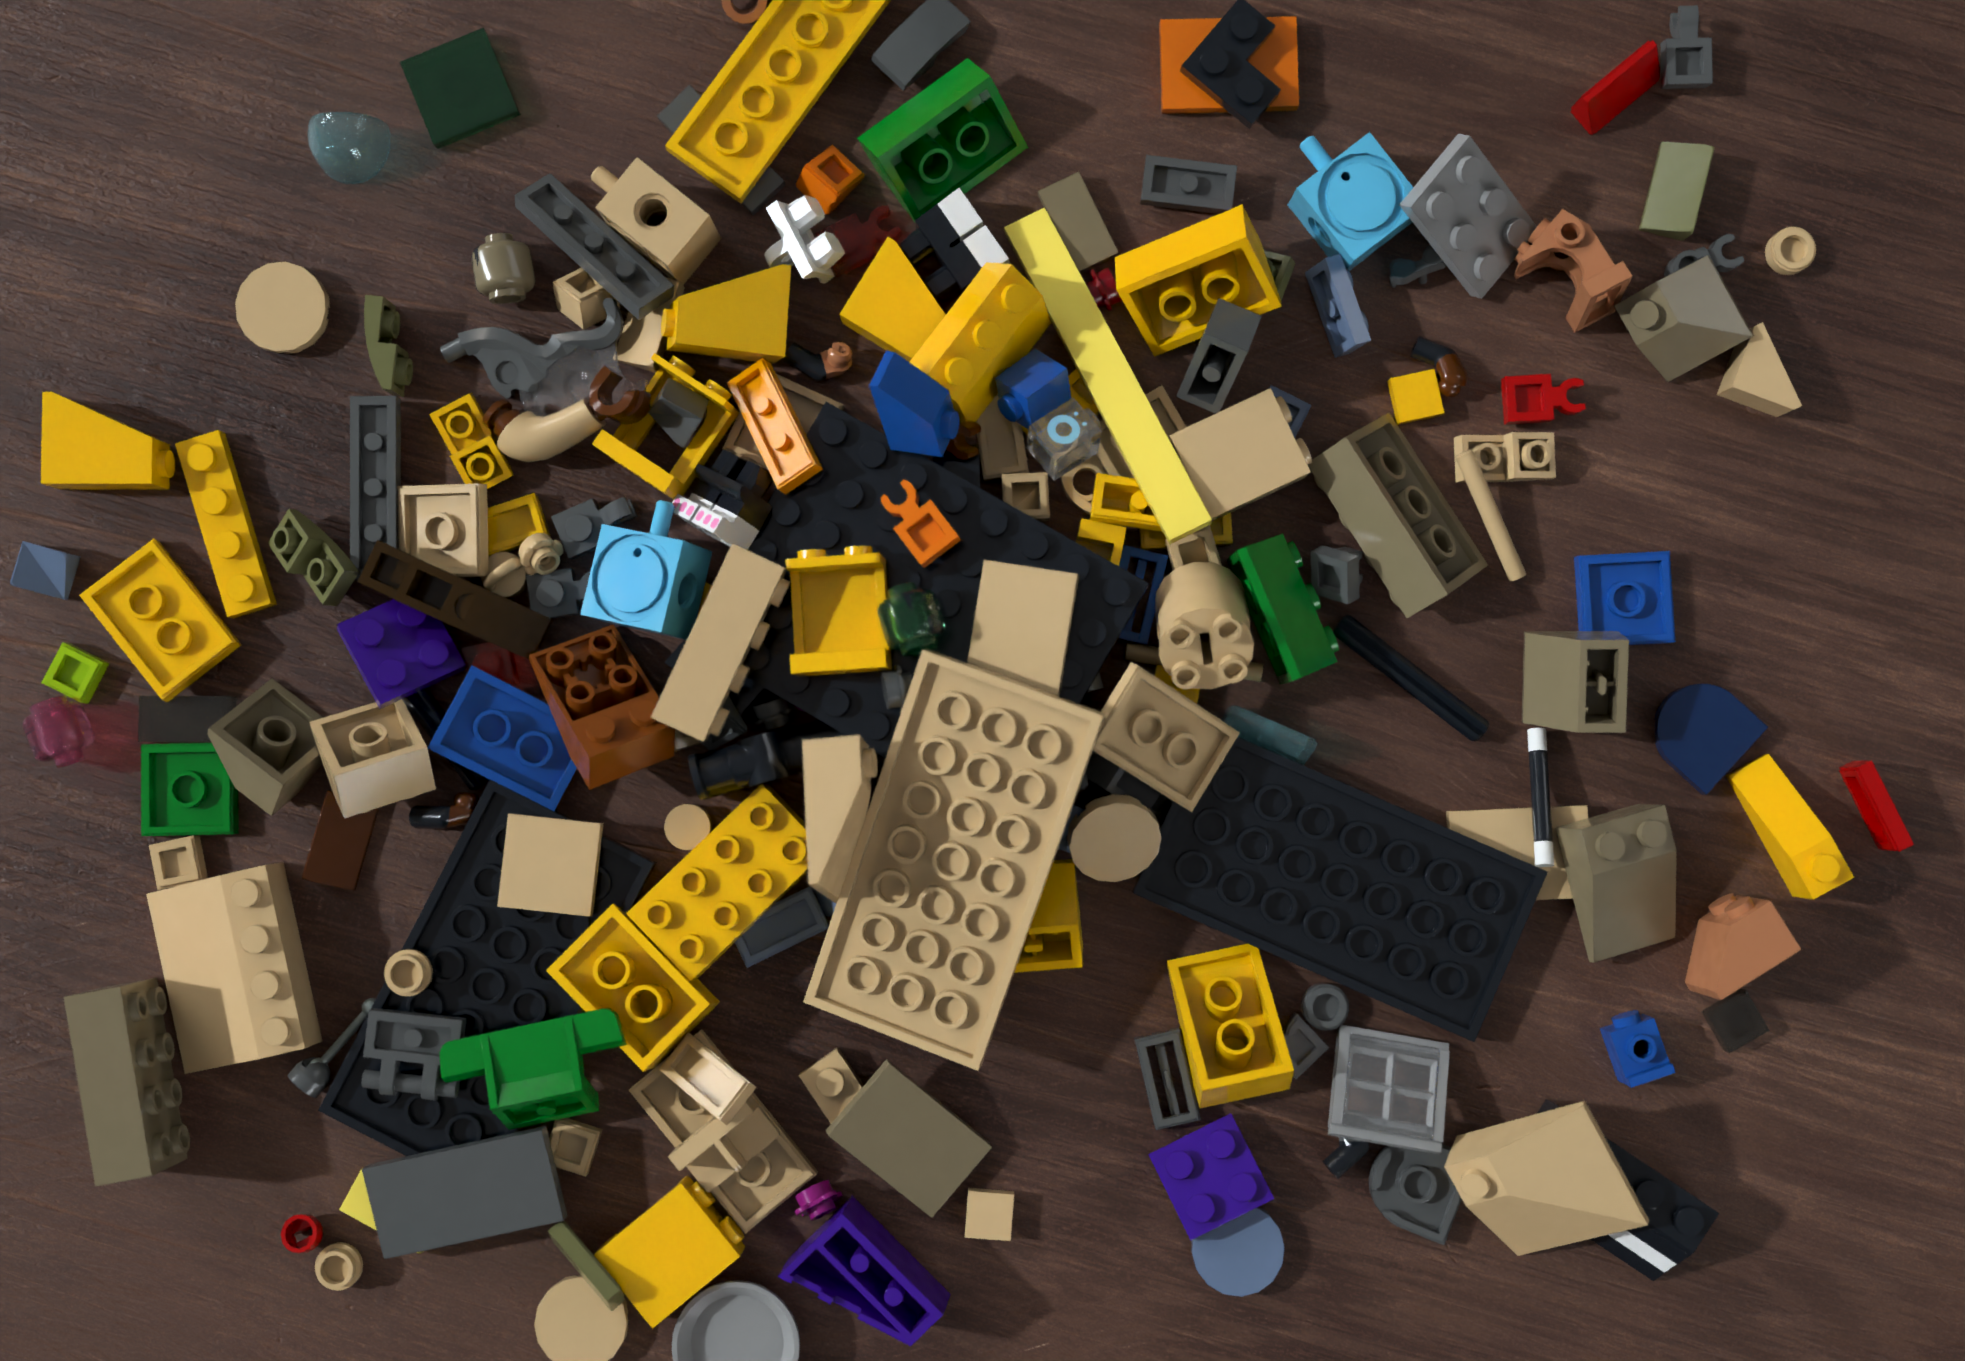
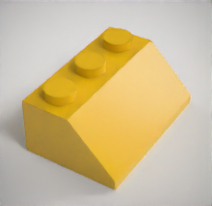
(1180, 277)
(983, 336)

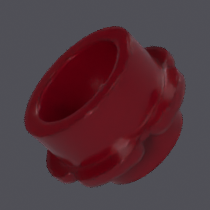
(1103, 288)

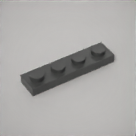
(594, 246)
(374, 474)

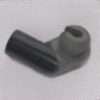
(1345, 1156)

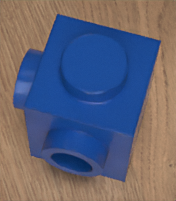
(1032, 388)

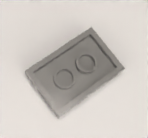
(1468, 215)

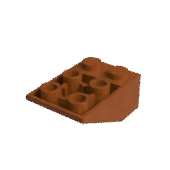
(602, 706)

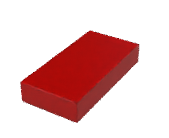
(1875, 805)

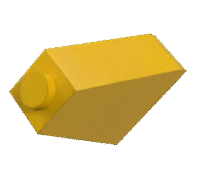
(892, 304)
(733, 318)
(97, 452)

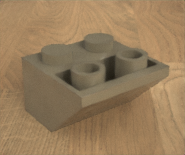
(1575, 680)

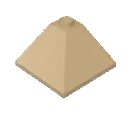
(835, 806)
(1544, 1180)

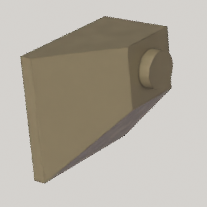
(1684, 319)
(268, 746)

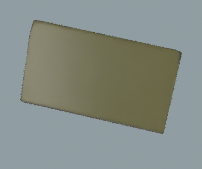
(1676, 189)

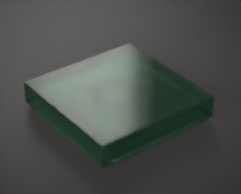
(460, 88)

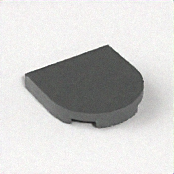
(1415, 1191)

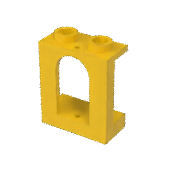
(628, 437)

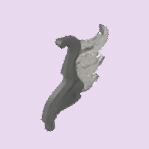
(551, 372)

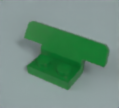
(537, 1067)

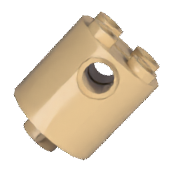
(1203, 626)

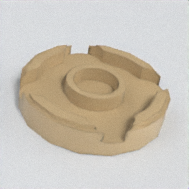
(282, 307)
(1114, 838)
(577, 1324)

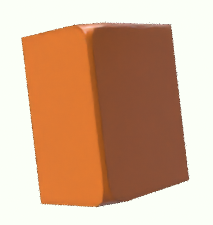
(829, 178)

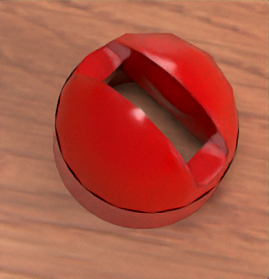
(299, 1224)

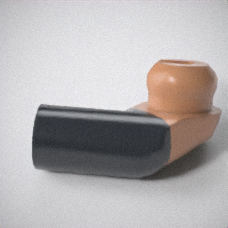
(821, 365)

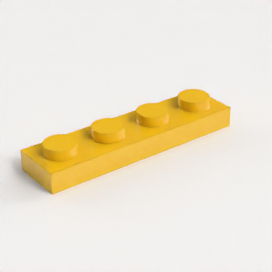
(225, 524)

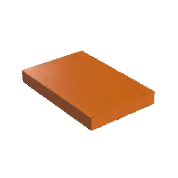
(1274, 59)

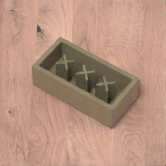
(127, 1080)

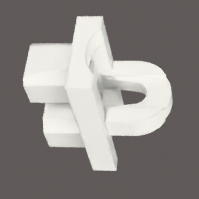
(797, 243)

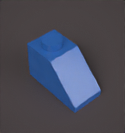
(913, 407)

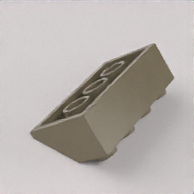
(1397, 515)

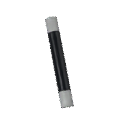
(1540, 797)

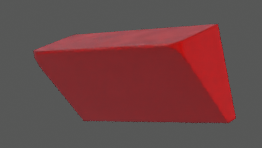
(1618, 89)

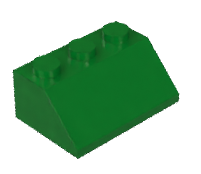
(943, 139)
(1284, 608)

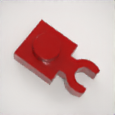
(1534, 399)

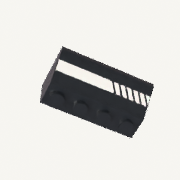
(1675, 1218)

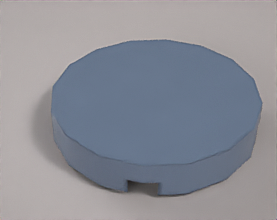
(1240, 1254)

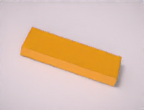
(774, 426)

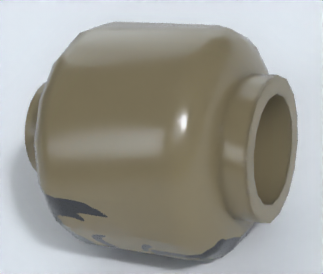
(503, 269)

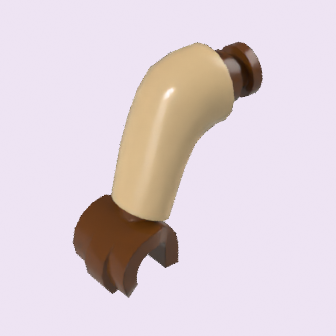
(540, 438)

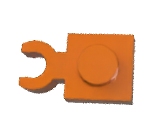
(923, 527)

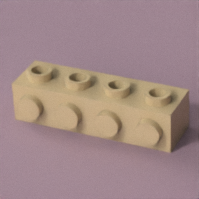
(720, 643)

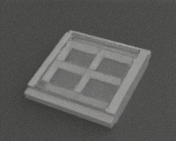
(1389, 1089)

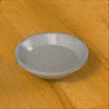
(736, 1324)

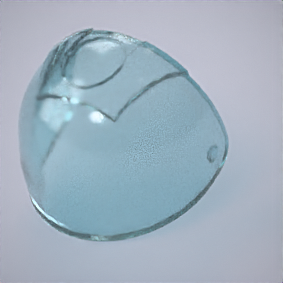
(349, 145)

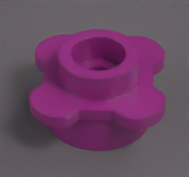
(817, 1200)

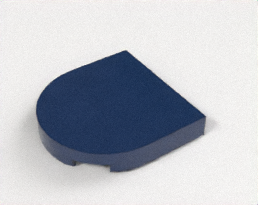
(1704, 733)

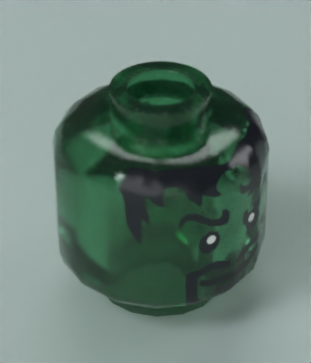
(910, 619)

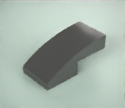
(919, 41)

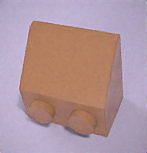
(1737, 945)

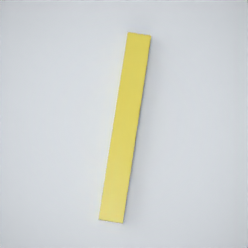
(1108, 377)

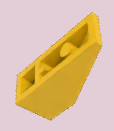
(1789, 830)

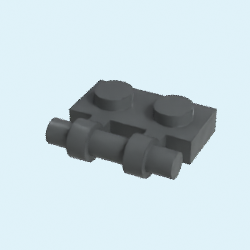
(414, 1039)

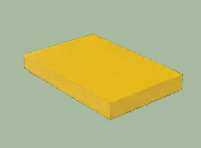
(160, 620)

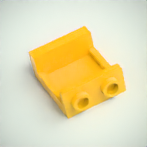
(837, 612)
(671, 1250)

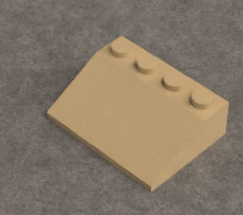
(234, 968)

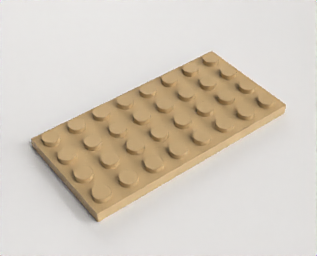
(953, 857)

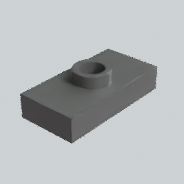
(1188, 184)

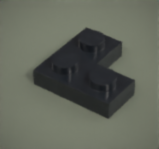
(1223, 68)

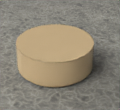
(1790, 251)
(687, 826)

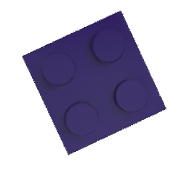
(399, 650)
(1211, 1176)

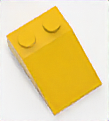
(625, 971)
(1229, 1025)

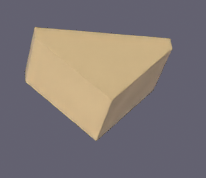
(1758, 376)

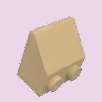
(373, 756)

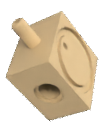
(643, 200)

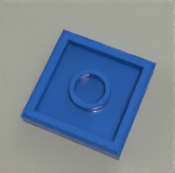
(1626, 595)

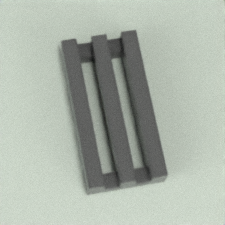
(1158, 1040)

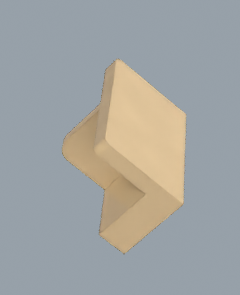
(723, 1149)

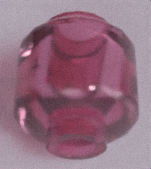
(58, 731)

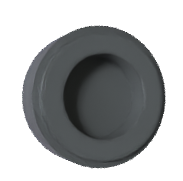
(1324, 1006)

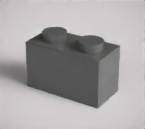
(1219, 356)

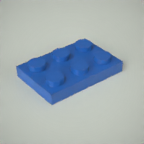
(505, 738)

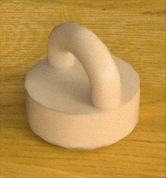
(505, 575)

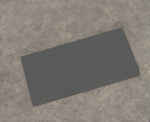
(464, 1192)

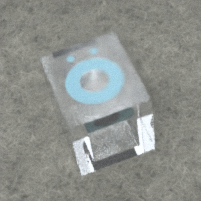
(1064, 438)

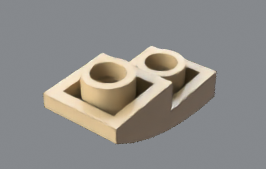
(1510, 456)

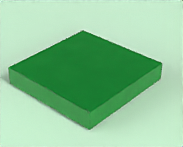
(186, 791)

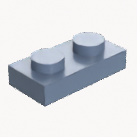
(1338, 305)

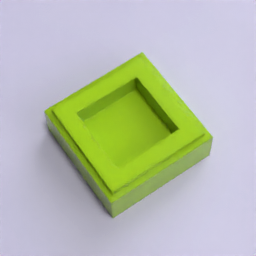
(75, 673)

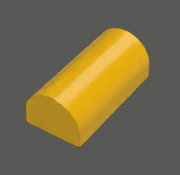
(1121, 503)

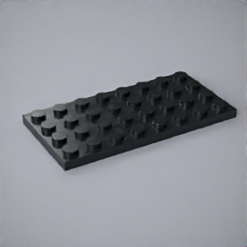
(1345, 887)
(485, 969)

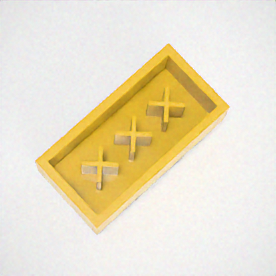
(725, 883)

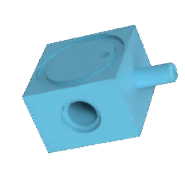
(1351, 199)
(647, 578)

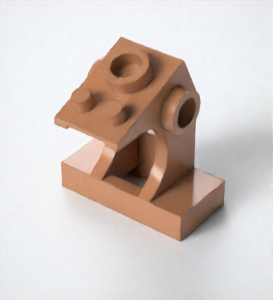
(1595, 276)

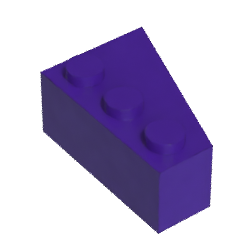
(869, 1274)

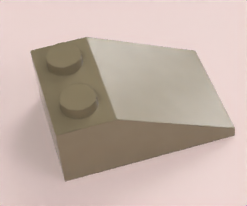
(1622, 878)

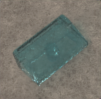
(1270, 734)

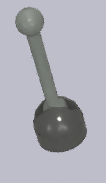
(313, 1073)

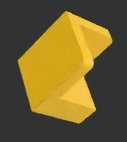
(1102, 539)

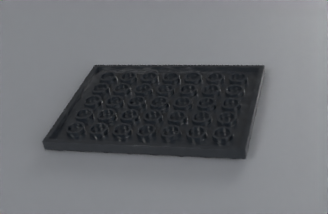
(845, 510)

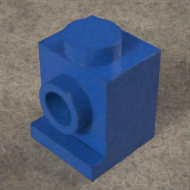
(1620, 1041)

